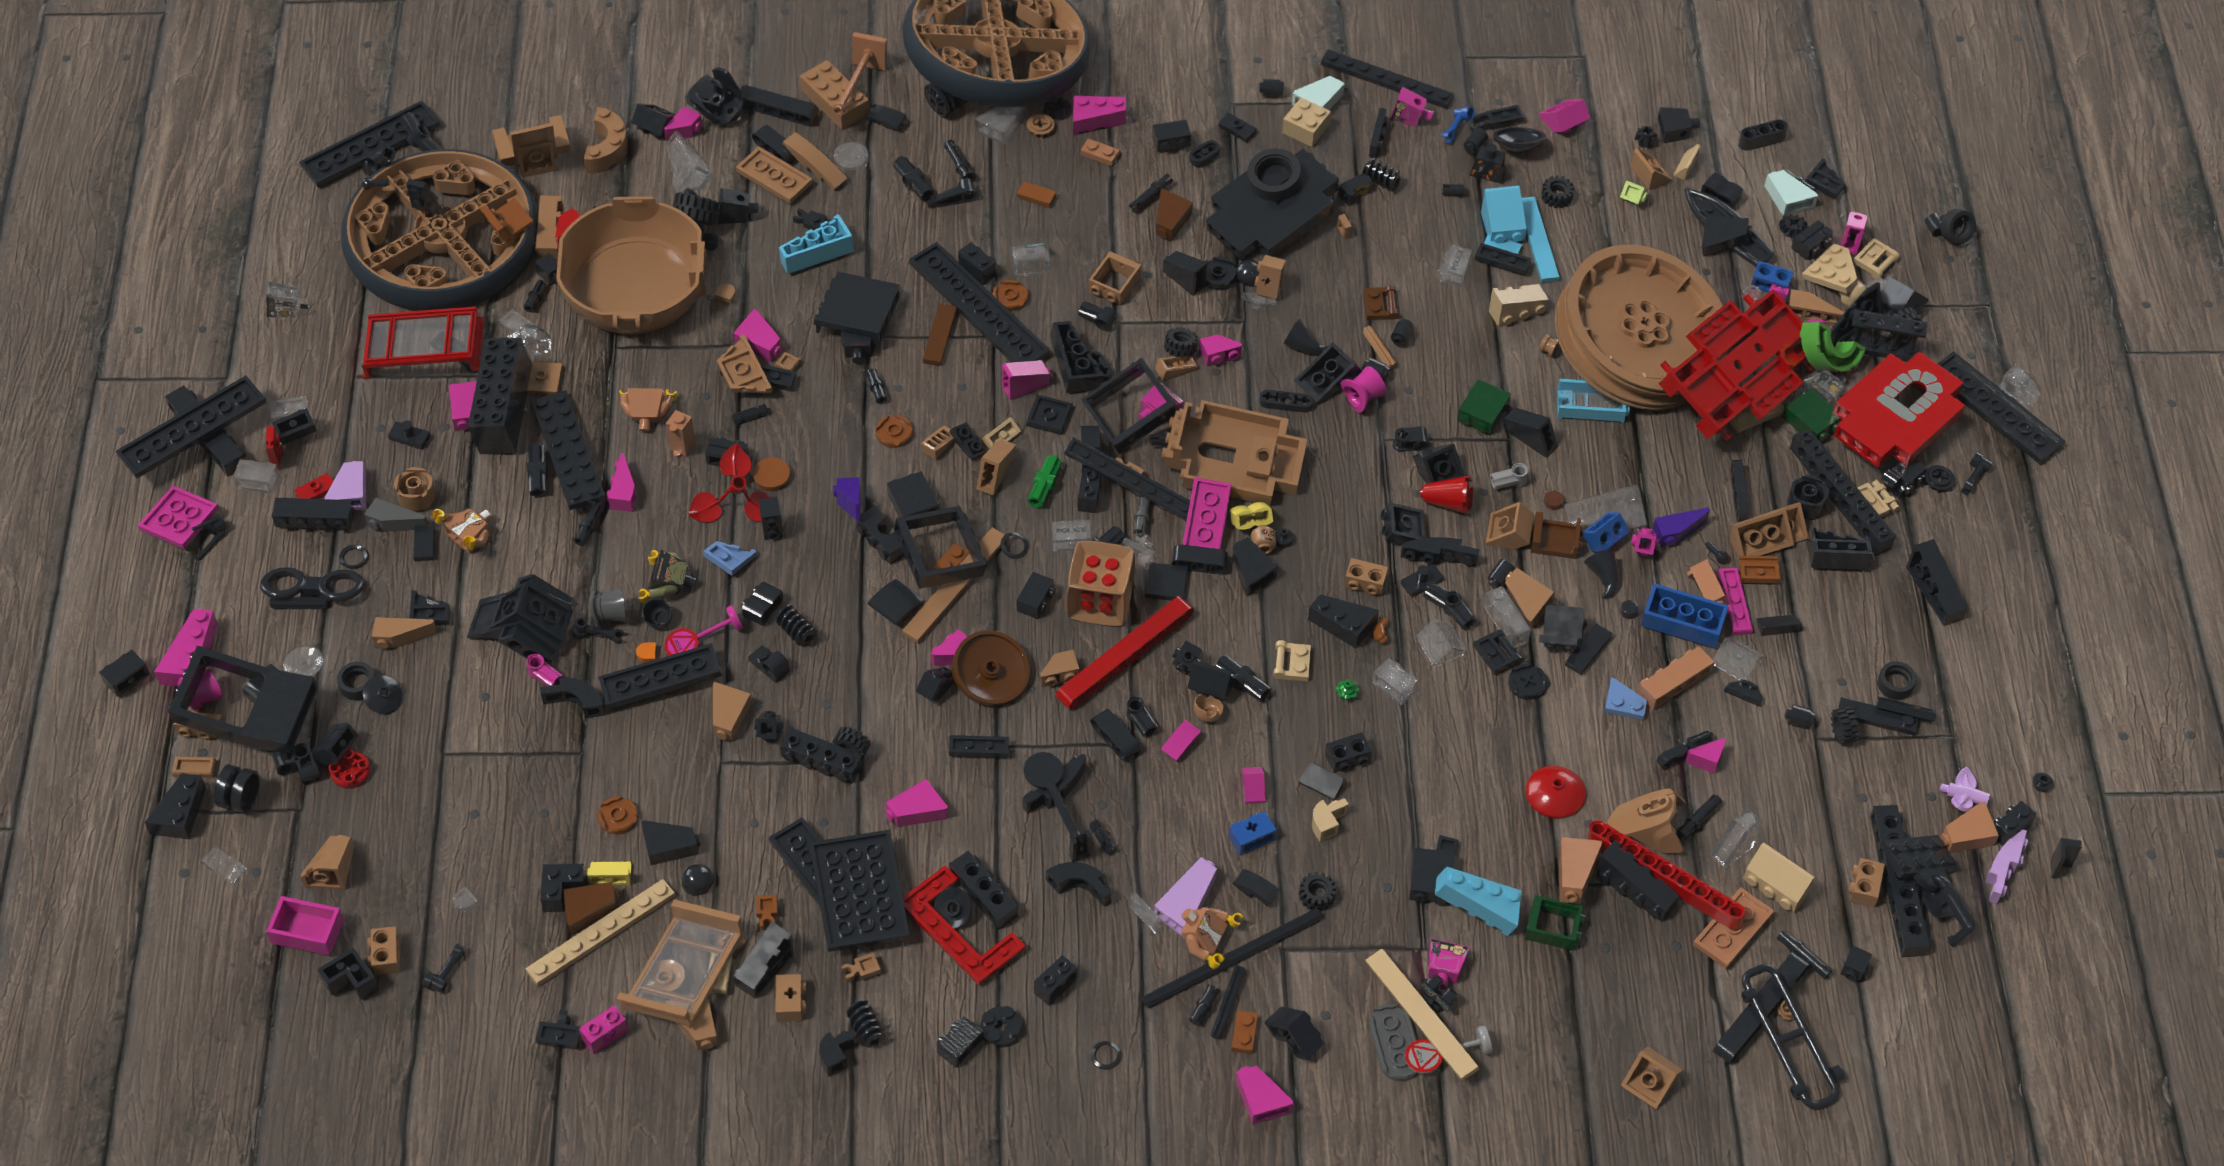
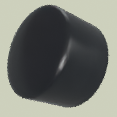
(711, 241)
(1629, 609)

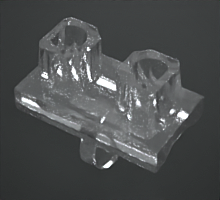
(1146, 554)

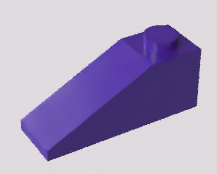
(848, 495)
(1676, 527)

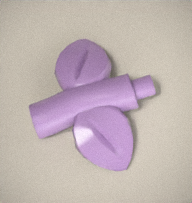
(1964, 791)

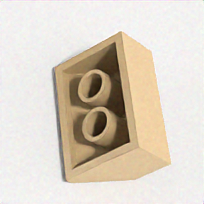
(1778, 878)

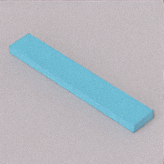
(1538, 242)

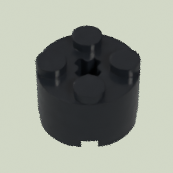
(1810, 493)

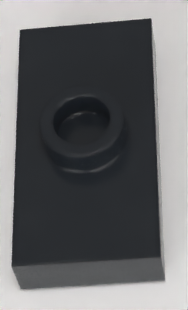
(1237, 127)

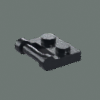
(1493, 654)

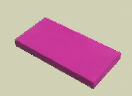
(1207, 513)

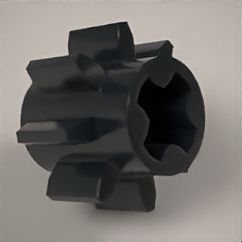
(1645, 136)

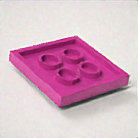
(176, 515)

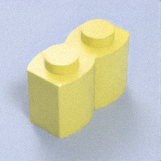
(1255, 514)

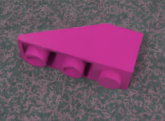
(622, 492)

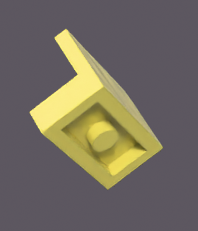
(614, 872)

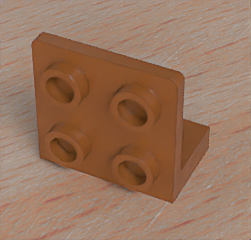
(508, 219)

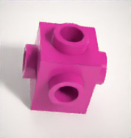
(1648, 548)

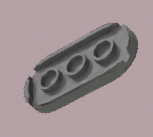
(1391, 1036)

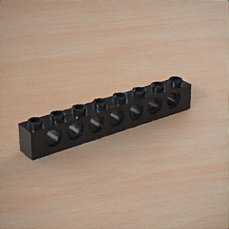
(1843, 491)
(1909, 944)

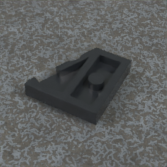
(1825, 180)
(423, 198)
(429, 608)

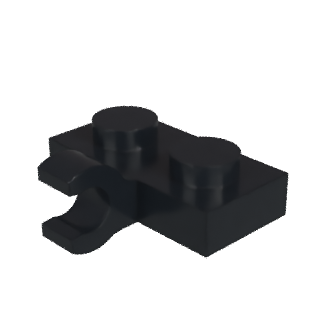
(559, 1033)

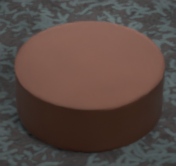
(1553, 500)

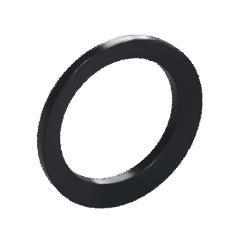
(351, 547)
(1006, 552)
(1103, 1066)

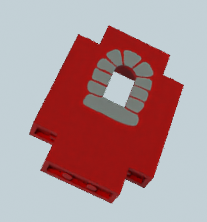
(1883, 427)

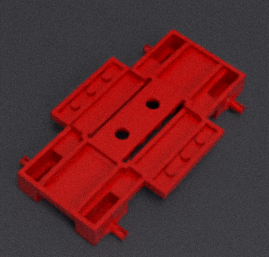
(1714, 385)

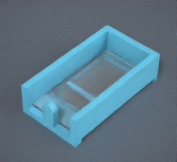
(1581, 401)

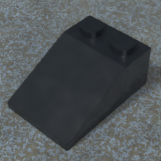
(1326, 372)

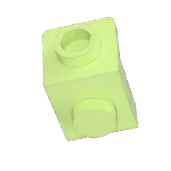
(1634, 193)

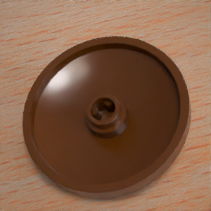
(990, 668)

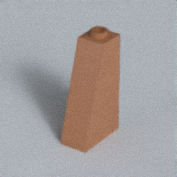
(1576, 867)

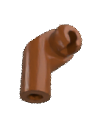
(1379, 631)

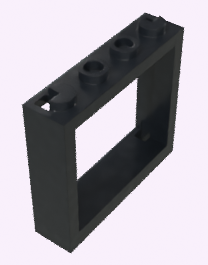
(1144, 425)
(945, 575)

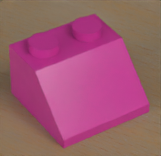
(1566, 115)

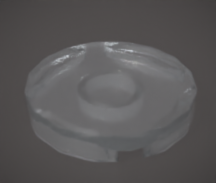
(851, 156)

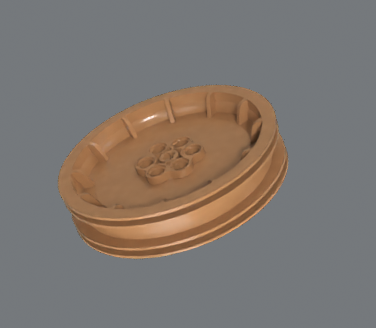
(1627, 317)

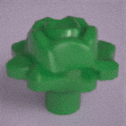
(1347, 689)

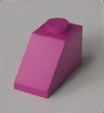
(685, 122)

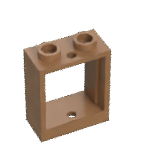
(1114, 262)

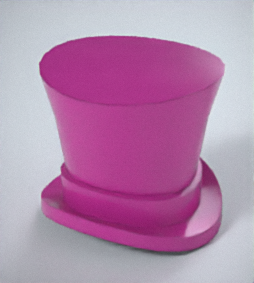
(1363, 388)
(206, 692)

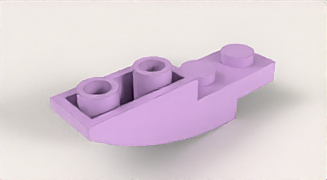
(2005, 864)

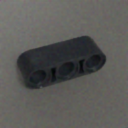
(1763, 135)
(772, 142)
(1200, 559)
(1115, 734)

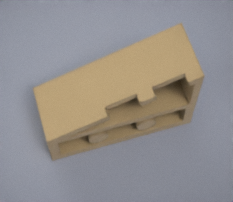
(1517, 304)

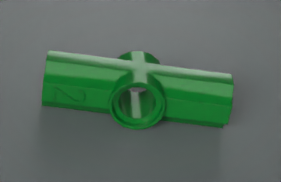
(1044, 481)

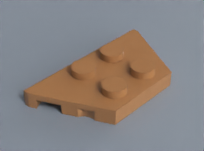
(743, 369)

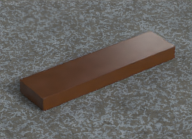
(939, 334)

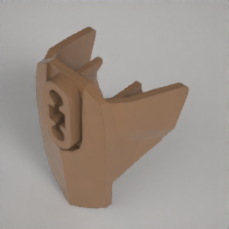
(1649, 820)

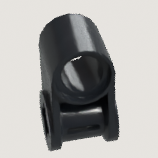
(1413, 439)

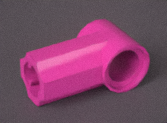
(543, 672)

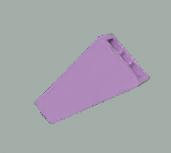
(1187, 893)

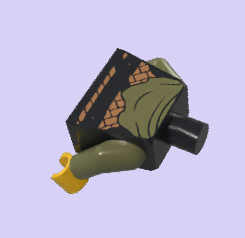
(667, 576)

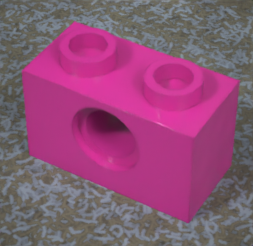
(603, 1029)

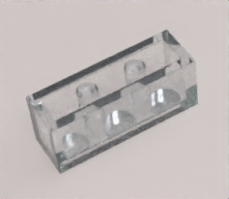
(1506, 616)

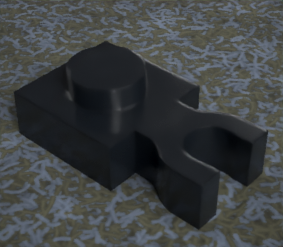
(810, 220)

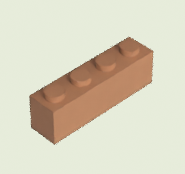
(1675, 677)

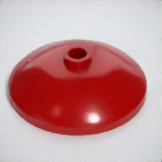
(1554, 800)

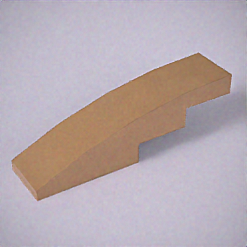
(815, 160)

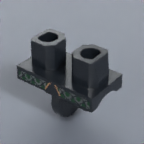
(1444, 1000)

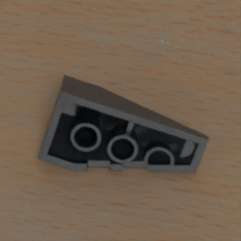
(1869, 301)

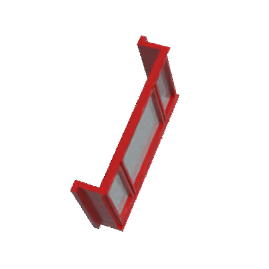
(423, 338)

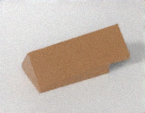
(1769, 531)

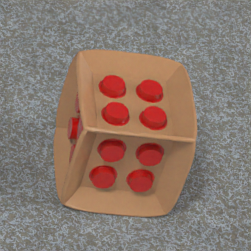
(1100, 583)

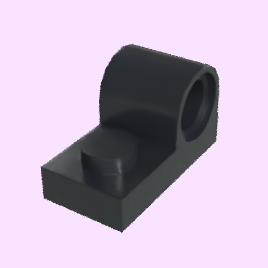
(771, 664)

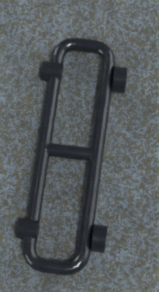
(1784, 982)

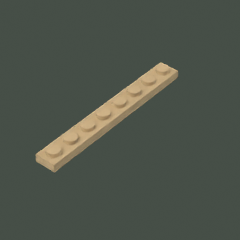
(600, 932)

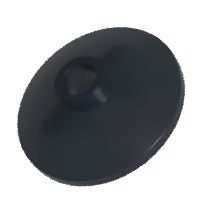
(382, 703)
(945, 906)

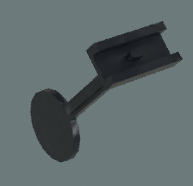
(1045, 772)

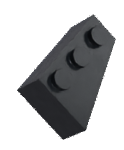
(1837, 551)
(1343, 619)

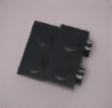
(1402, 523)

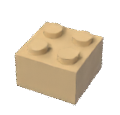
(1306, 122)

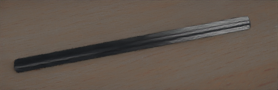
(1232, 957)

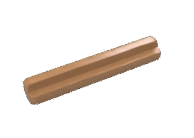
(1379, 347)

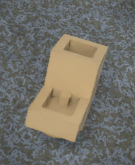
(1324, 818)

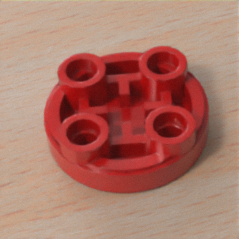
(351, 770)

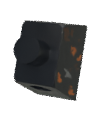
(1489, 164)

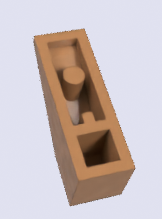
(1809, 306)
(400, 631)

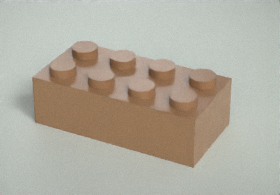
(825, 87)

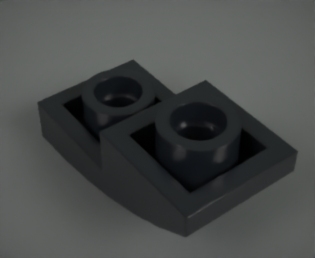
(888, 116)
(969, 444)
(1254, 884)

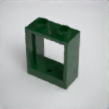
(1558, 908)

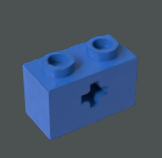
(1252, 833)

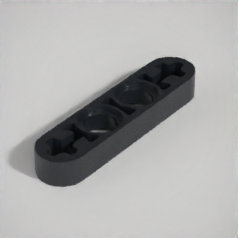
(1739, 490)

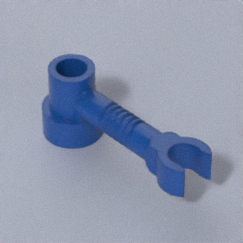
(1460, 115)

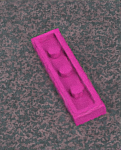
(1737, 608)

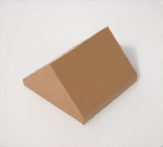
(1648, 169)

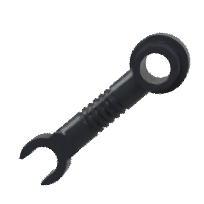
(1980, 464)
(581, 629)
(436, 981)

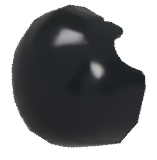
(1247, 272)
(657, 613)
(697, 879)

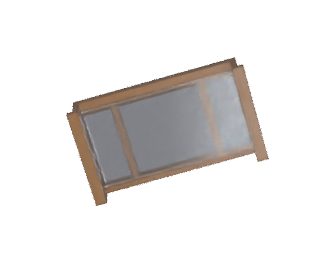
(685, 964)

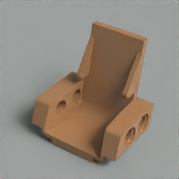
(533, 147)

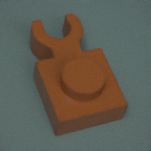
(766, 909)

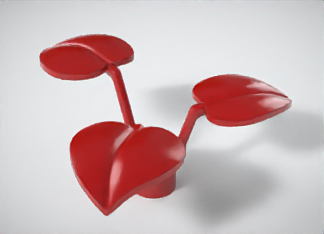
(736, 464)

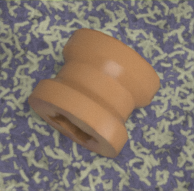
(1549, 345)

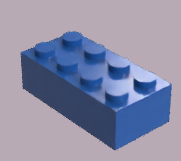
(1684, 615)

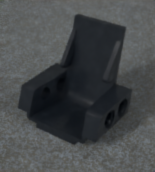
(525, 619)

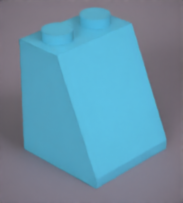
(1504, 214)

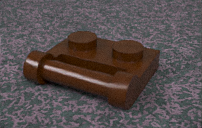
(1375, 306)

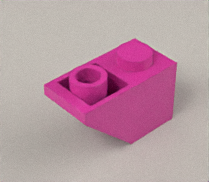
(1219, 349)
(944, 653)

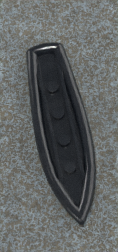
(1707, 205)

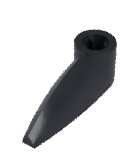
(960, 194)

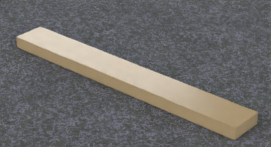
(1422, 1015)

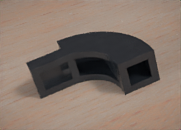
(577, 692)
(1079, 875)

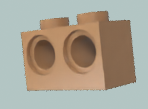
(1366, 574)
(1870, 883)
(387, 950)

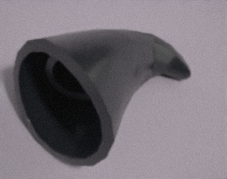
(1301, 340)
(1605, 567)

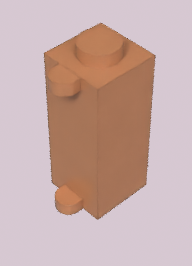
(680, 434)
(1708, 582)

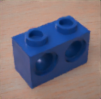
(1768, 274)
(1606, 532)

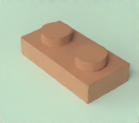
(1099, 152)

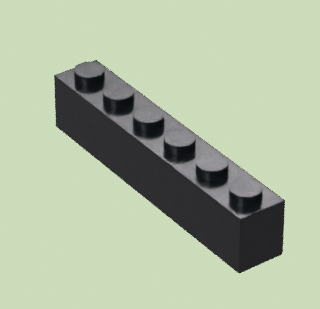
(219, 445)

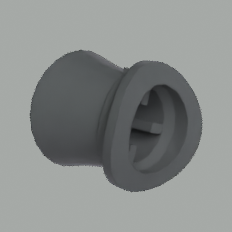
(607, 606)

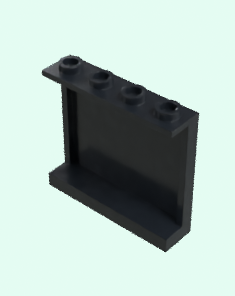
(858, 305)

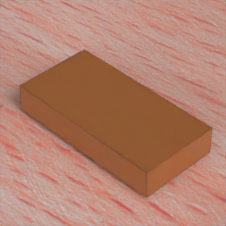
(1036, 194)

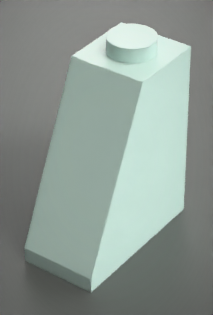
(1322, 92)
(1789, 193)

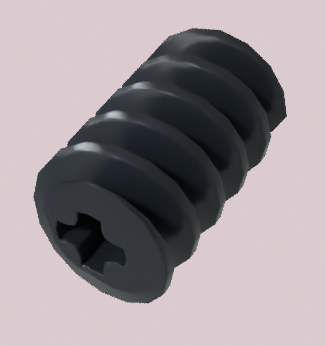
(1382, 175)
(795, 625)
(865, 1024)

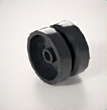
(236, 788)

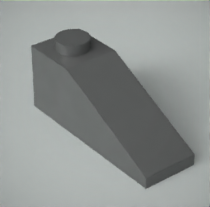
(391, 517)

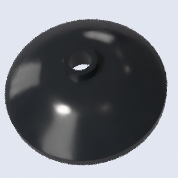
(1519, 138)

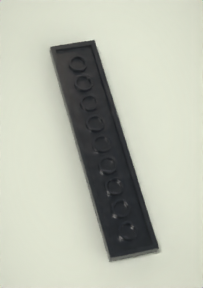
(978, 305)

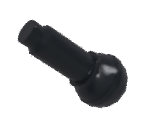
(368, 183)
(1721, 556)

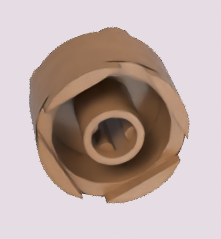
(415, 489)

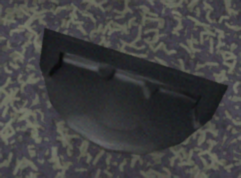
(1745, 690)

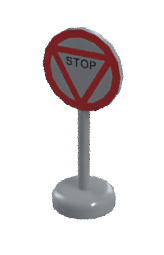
(1424, 1058)

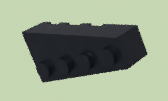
(1073, 358)
(1636, 882)

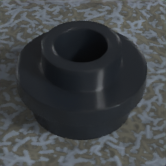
(2042, 786)

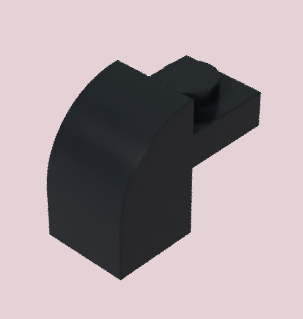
(832, 1050)

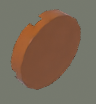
(1011, 294)
(894, 431)
(771, 474)
(617, 815)

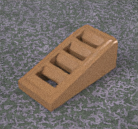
(1165, 370)
(935, 452)

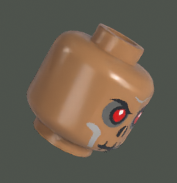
(1264, 538)

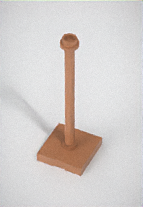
(867, 52)

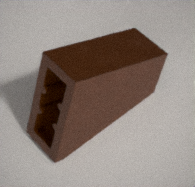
(1172, 214)
(589, 904)

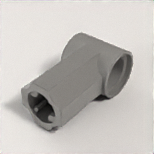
(1512, 477)

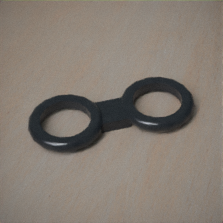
(311, 585)

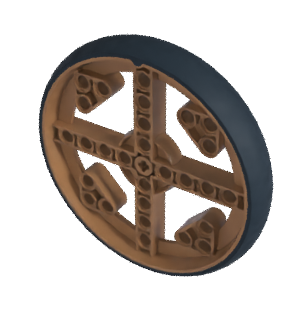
(999, 42)
(428, 286)

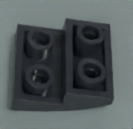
(895, 601)

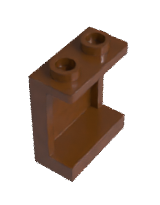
(1556, 537)

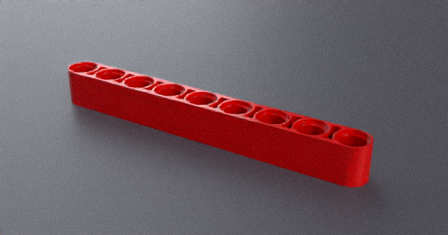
(1124, 653)
(1675, 877)

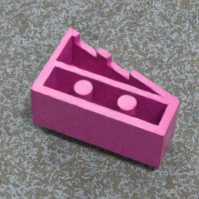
(1098, 112)

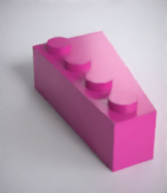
(197, 630)

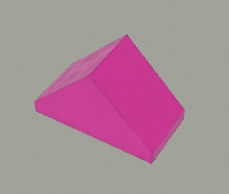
(1706, 756)
(1253, 785)

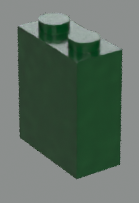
(1483, 407)
(1813, 413)

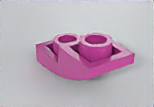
(1180, 740)

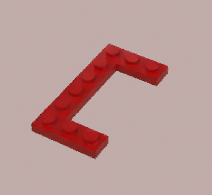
(977, 967)

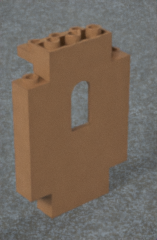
(1235, 430)

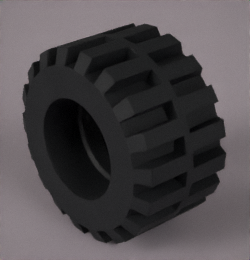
(697, 207)

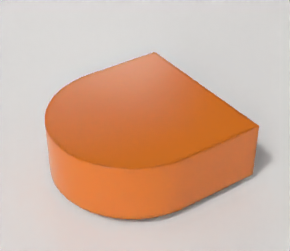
(646, 652)

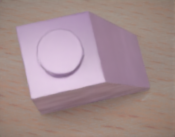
(350, 484)

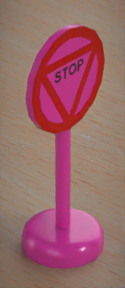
(685, 639)

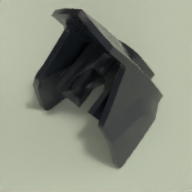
(716, 97)

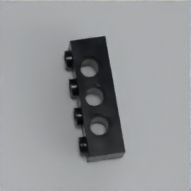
(998, 914)

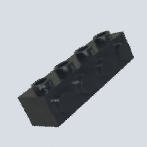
(313, 513)
(821, 755)

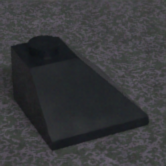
(1439, 463)

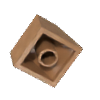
(1510, 527)
(1651, 1077)

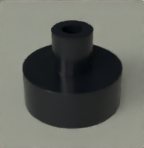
(1284, 538)

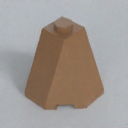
(330, 865)

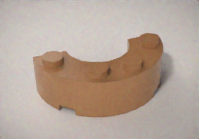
(613, 148)

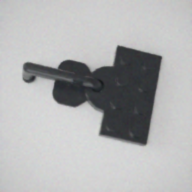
(1928, 863)

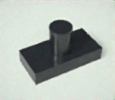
(409, 435)
(1421, 579)

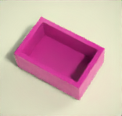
(305, 925)

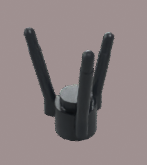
(214, 526)

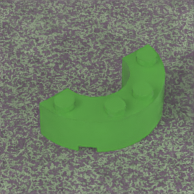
(1821, 352)

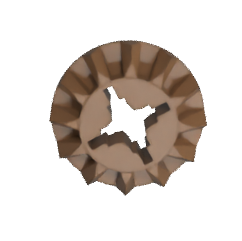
(1046, 121)

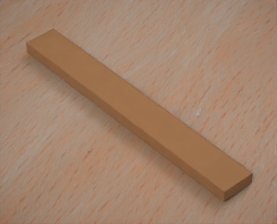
(949, 592)

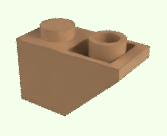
(1059, 669)

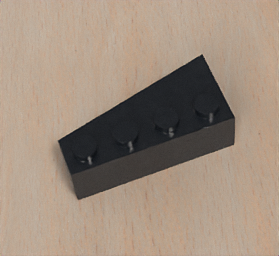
(1936, 582)

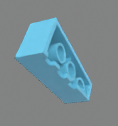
(817, 246)
(1481, 898)

